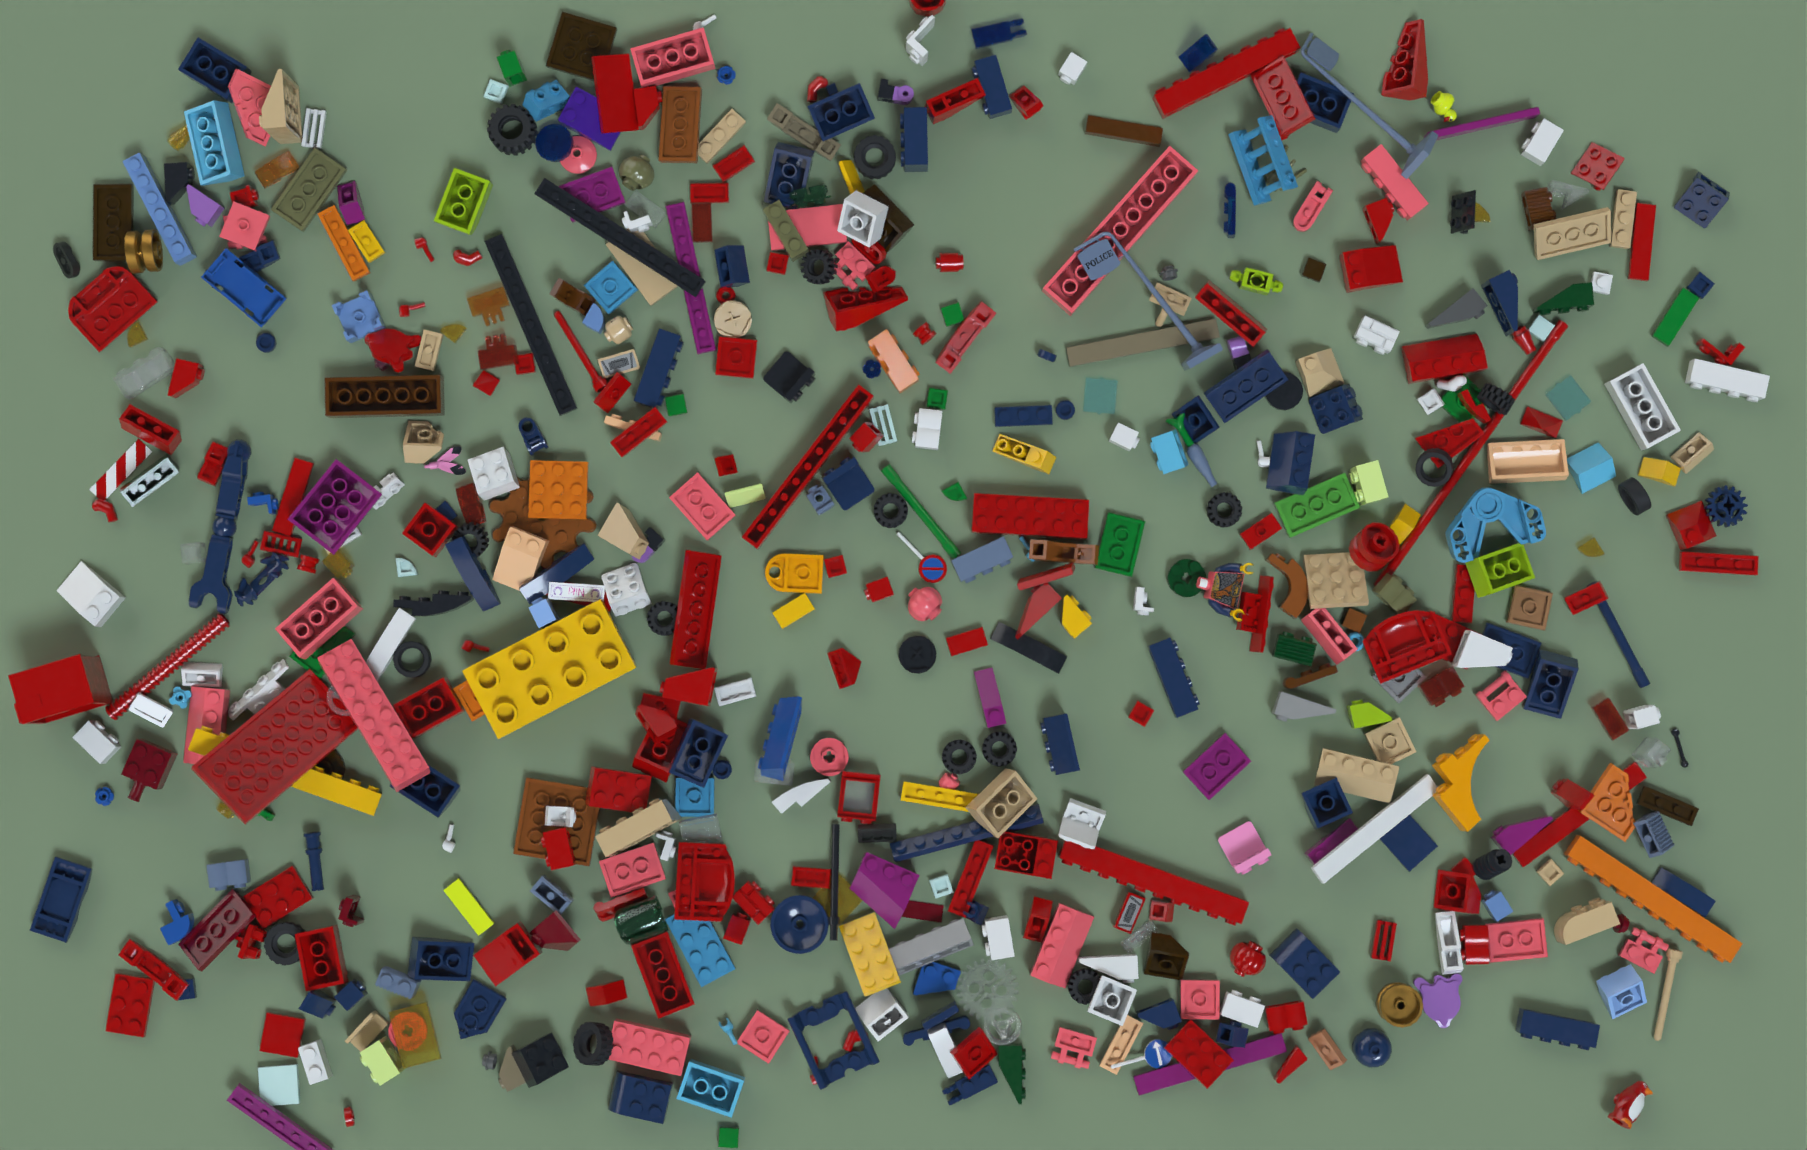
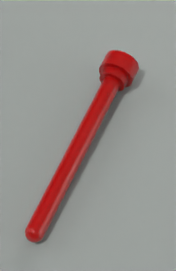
(598, 381)

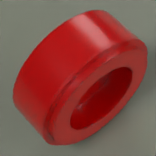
(349, 1116)

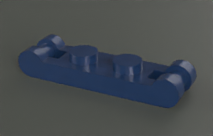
(909, 1037)

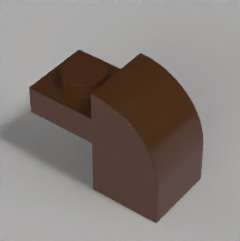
(572, 297)

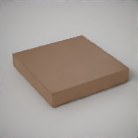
(1529, 607)

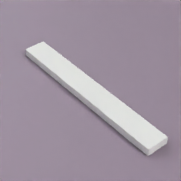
(1374, 829)

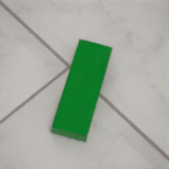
(1675, 317)

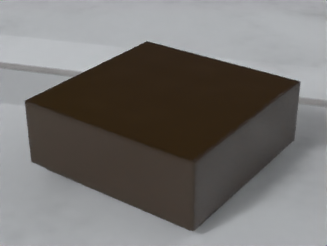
(1313, 270)

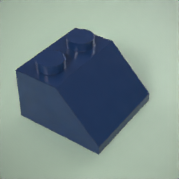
(1326, 803)

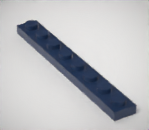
(957, 836)

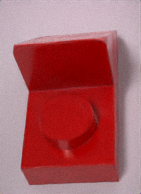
(1026, 102)

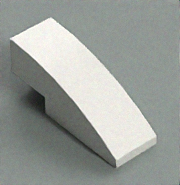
(799, 794)
(1448, 942)
(943, 1045)

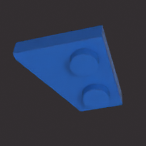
(936, 978)

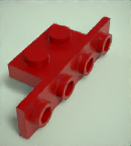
(1256, 613)

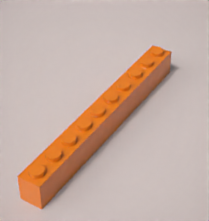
(1653, 899)

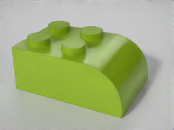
(463, 201)
(1500, 570)

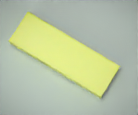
(469, 906)

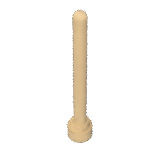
(1673, 957)

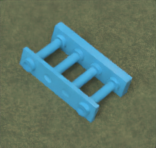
(1249, 165)

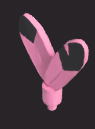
(444, 462)

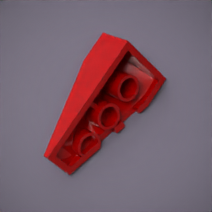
(1409, 70)
(853, 308)

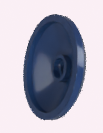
(795, 938)

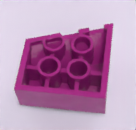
(884, 887)

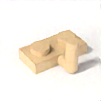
(1177, 301)

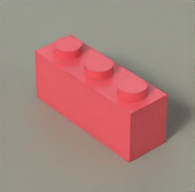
(1329, 634)

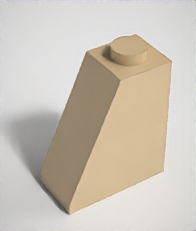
(624, 532)

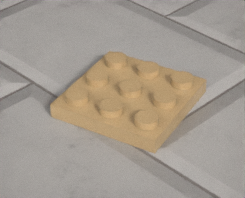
(1334, 581)

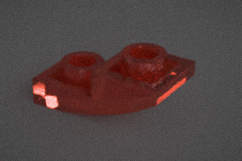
(469, 503)

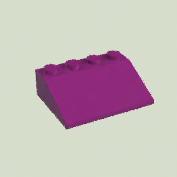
(335, 506)

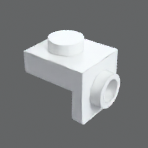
(641, 224)
(560, 816)
(669, 848)

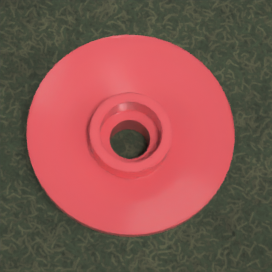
(585, 160)

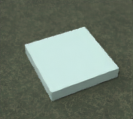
(279, 1084)

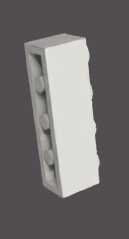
(1727, 379)

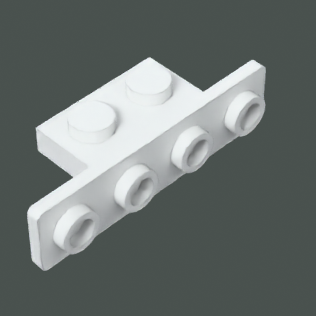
(262, 693)

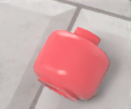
(949, 781)

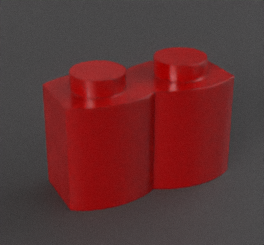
(1475, 944)
(1286, 1016)

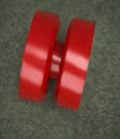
(1374, 546)

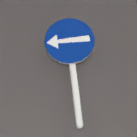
(1154, 1055)

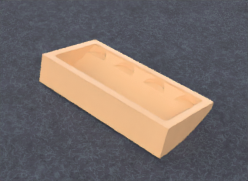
(1527, 461)

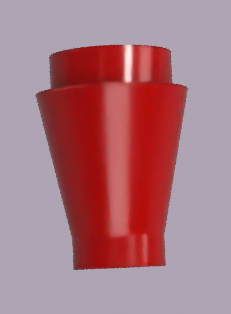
(1524, 339)

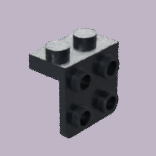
(789, 377)

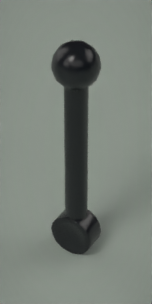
(1675, 732)

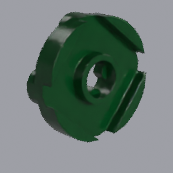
(1177, 571)

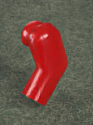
(107, 508)
(852, 1037)

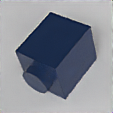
(351, 994)

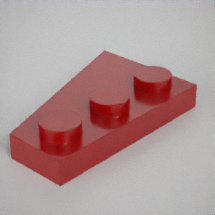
(1451, 439)

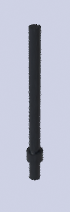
(834, 920)

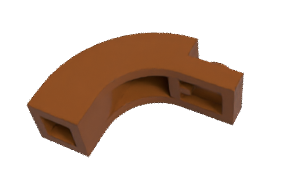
(1063, 552)
(1297, 582)

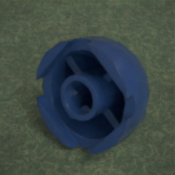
(1372, 1047)

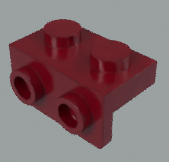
(348, 908)

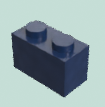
(732, 266)

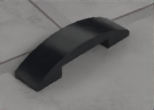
(1029, 648)

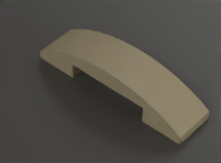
(802, 132)

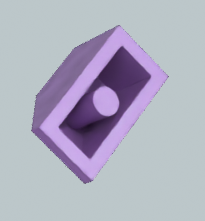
(203, 207)

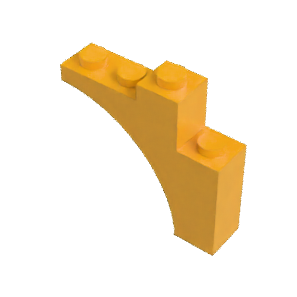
(1456, 771)

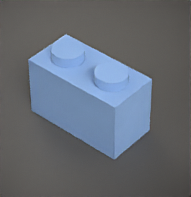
(543, 612)

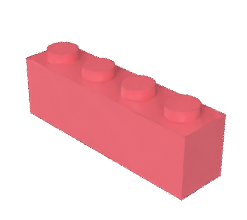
(1389, 178)

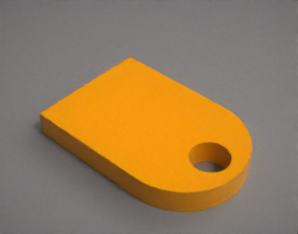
(797, 573)

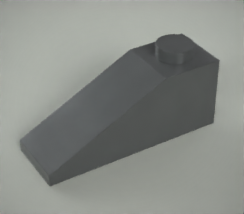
(1462, 310)

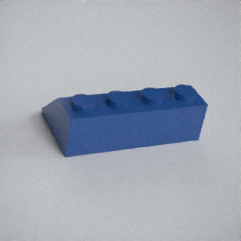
(781, 737)

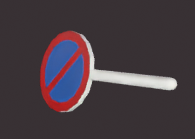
(932, 567)

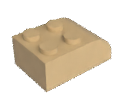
(1585, 921)

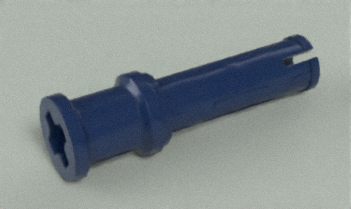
(313, 851)

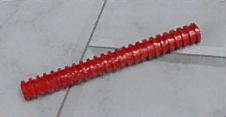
(169, 665)

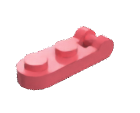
(1311, 207)

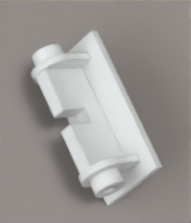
(391, 486)

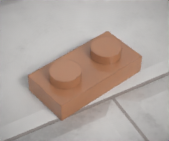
(1327, 1049)

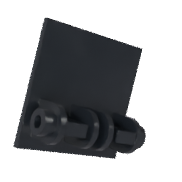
(1463, 212)

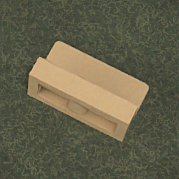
(367, 1031)

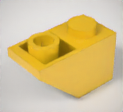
(1073, 618)

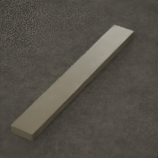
(1140, 343)

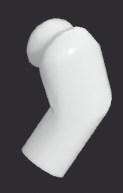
(1453, 384)

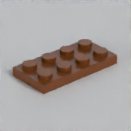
(680, 124)

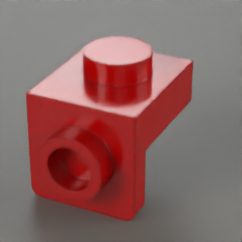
(246, 196)

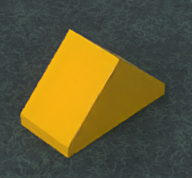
(1659, 471)
(1404, 522)

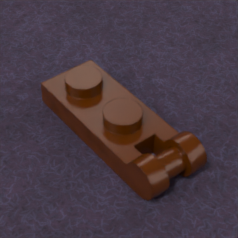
(1309, 676)

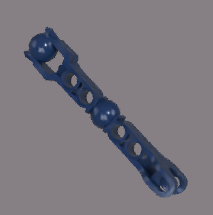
(224, 527)

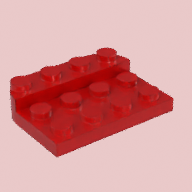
(109, 306)

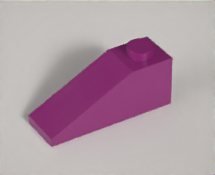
(990, 697)
(1515, 835)
(1331, 841)

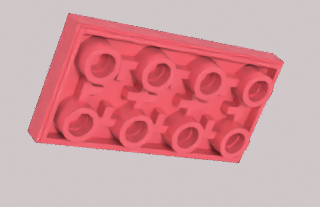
(815, 225)

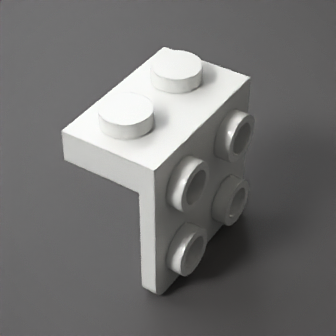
(917, 52)
(625, 589)
(1081, 823)

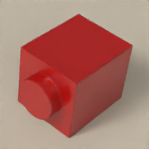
(866, 437)
(878, 590)

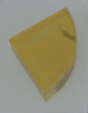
(1481, 214)
(453, 331)
(136, 335)
(1591, 548)
(225, 810)

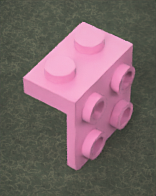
(1244, 848)

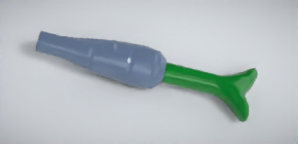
(1194, 450)

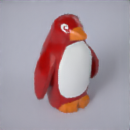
(1629, 1104)

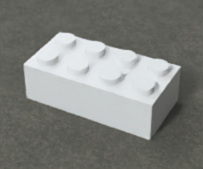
(1642, 407)

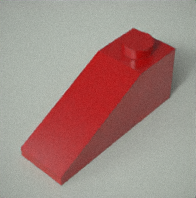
(954, 100)
(1037, 605)
(1571, 794)

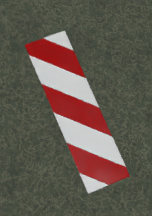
(120, 470)

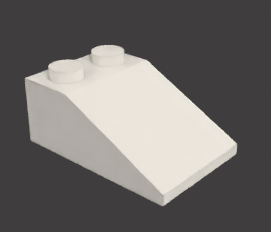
(90, 595)

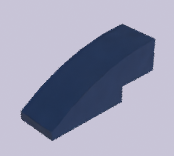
(1683, 892)

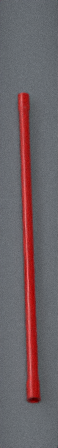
(1553, 337)

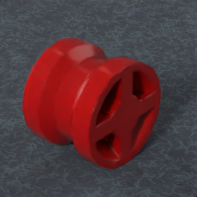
(924, 333)
(308, 564)

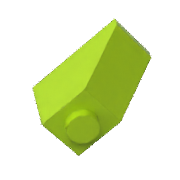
(1365, 714)

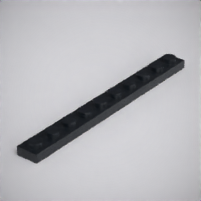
(620, 237)
(531, 324)

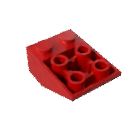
(1026, 854)
(507, 953)

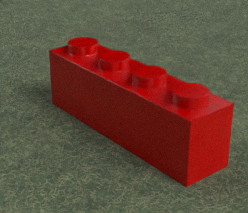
(1231, 313)

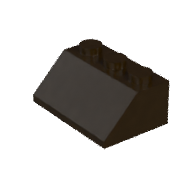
(896, 222)

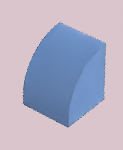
(594, 319)

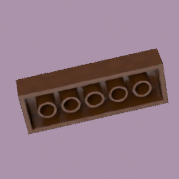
(384, 396)

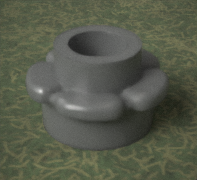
(1168, 273)
(489, 1061)

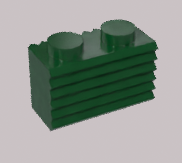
(1294, 649)

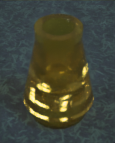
(179, 138)

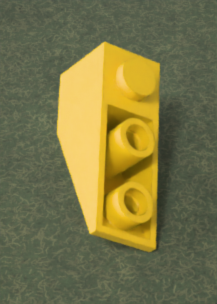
(1024, 453)

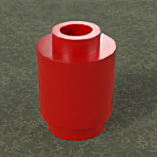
(949, 262)

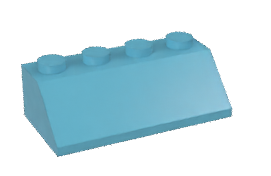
(214, 143)

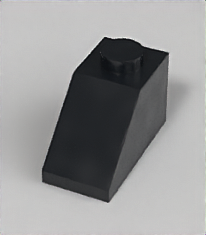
(176, 180)

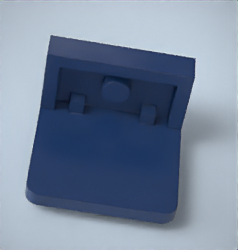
(1335, 408)
(848, 483)

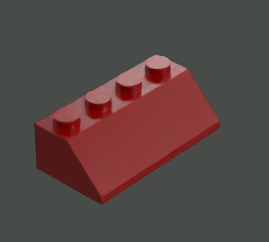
(1444, 358)

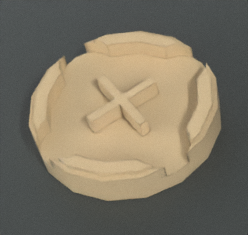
(732, 319)

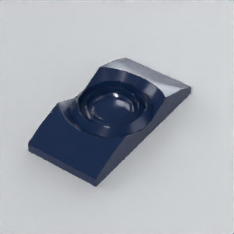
(61, 899)

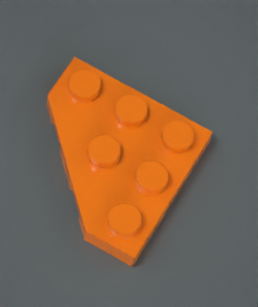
(1612, 803)

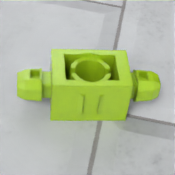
(1275, 286)

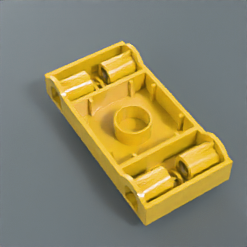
(549, 668)

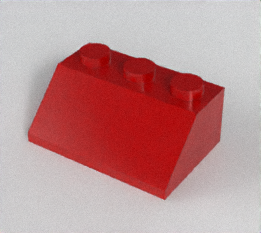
(321, 957)

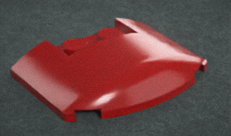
(1405, 644)
(703, 882)

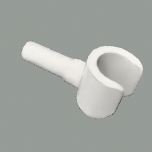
(699, 24)
(1262, 460)
(447, 844)

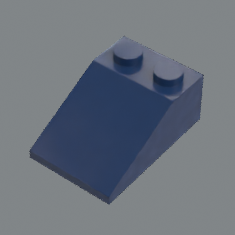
(788, 172)
(1503, 298)
(1551, 683)
(697, 752)
(440, 959)

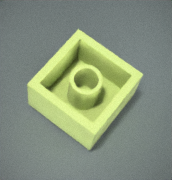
(1368, 483)
(382, 1060)

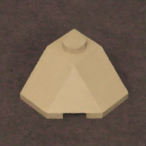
(421, 442)

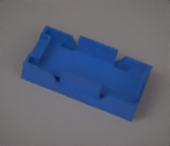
(243, 287)

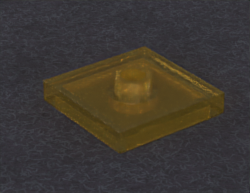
(846, 899)

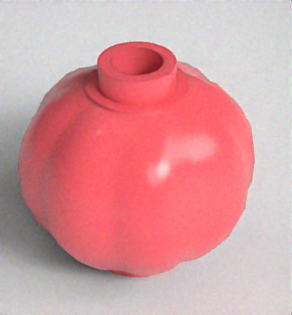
(924, 603)

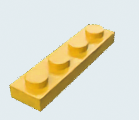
(936, 796)

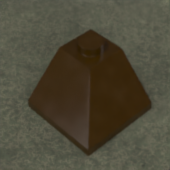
(1165, 957)

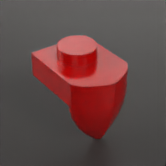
(880, 278)

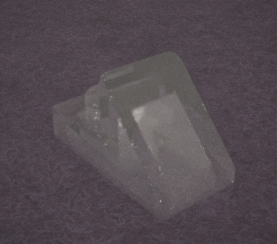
(1571, 192)

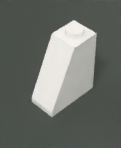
(1481, 651)

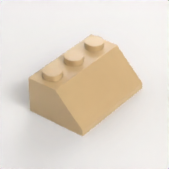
(1001, 802)

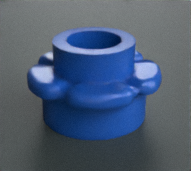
(726, 70)
(104, 791)

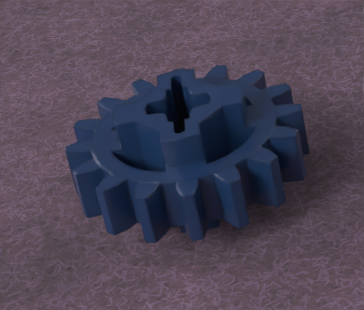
(1725, 499)

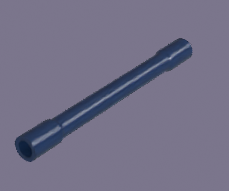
(1637, 671)

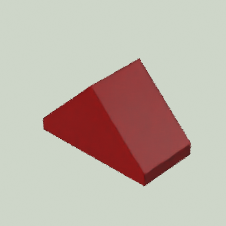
(606, 993)

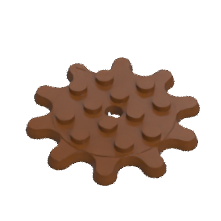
(559, 532)

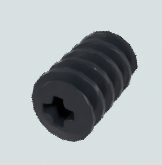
(1492, 864)

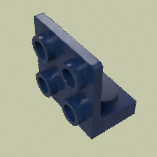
(1702, 200)

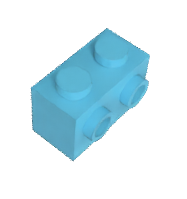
(1169, 451)

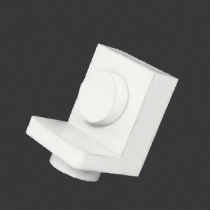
(1139, 598)

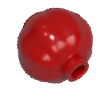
(1247, 958)

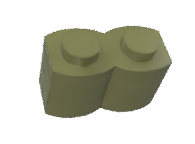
(1394, 594)

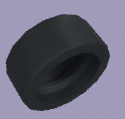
(1438, 453)
(1634, 496)
(426, 662)

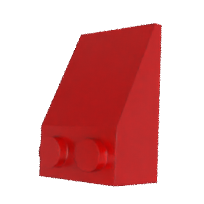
(1370, 268)
(657, 758)

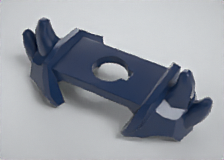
(249, 592)

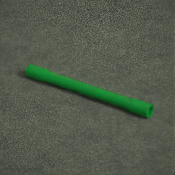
(895, 480)

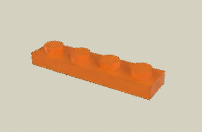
(344, 243)

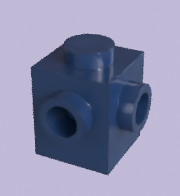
(1232, 1034)

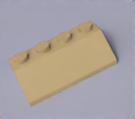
(1358, 774)
(637, 827)

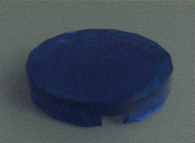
(554, 143)

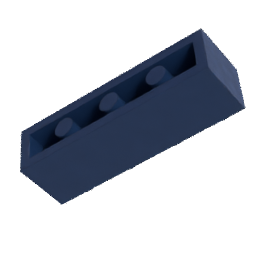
(658, 369)
(1173, 678)
(1558, 1028)

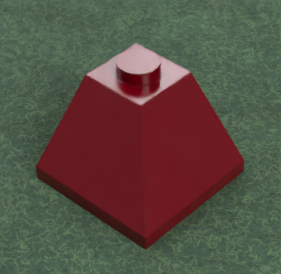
(554, 933)

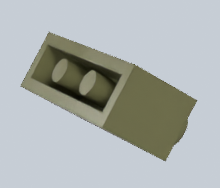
(785, 230)

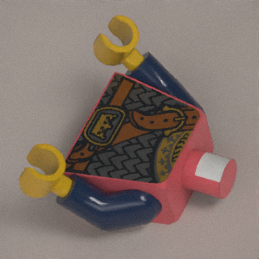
(1224, 588)

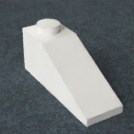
(1121, 967)

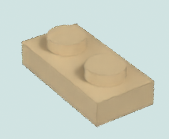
(429, 350)

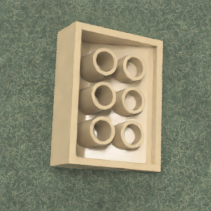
(282, 110)

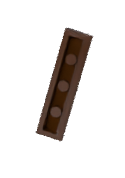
(1124, 131)

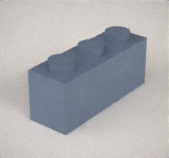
(982, 560)

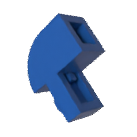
(181, 924)

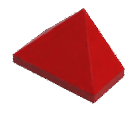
(1541, 422)
(844, 667)

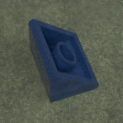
(1197, 419)

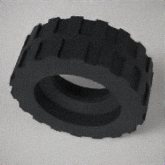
(889, 157)
(271, 943)
(582, 1043)

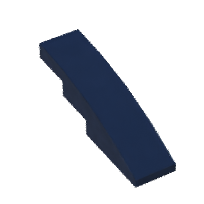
(559, 572)
(472, 574)

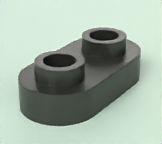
(66, 259)

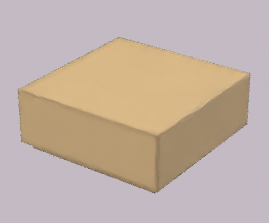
(1550, 872)

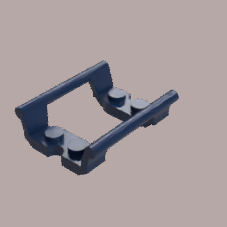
(837, 1067)

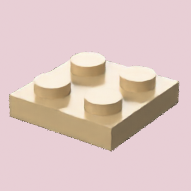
(1390, 742)

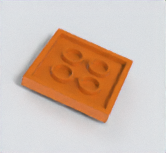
(558, 489)

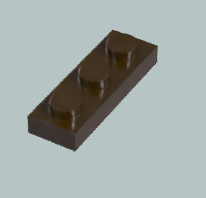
(1667, 806)

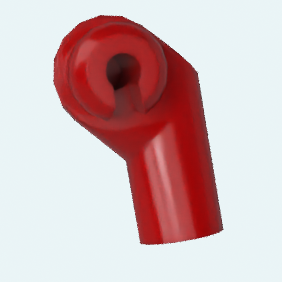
(814, 86)
(465, 259)

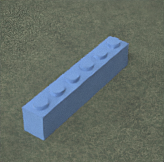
(159, 209)

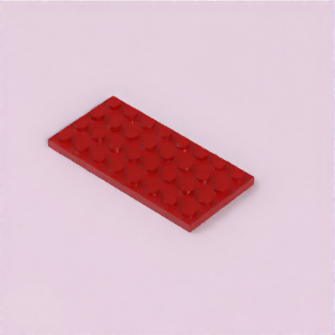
(275, 747)

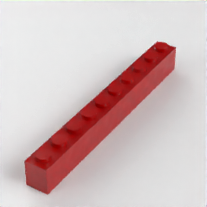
(808, 467)
(1155, 880)

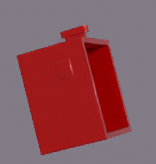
(60, 689)

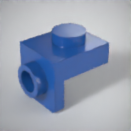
(261, 499)

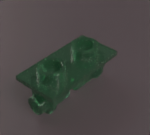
(816, 195)

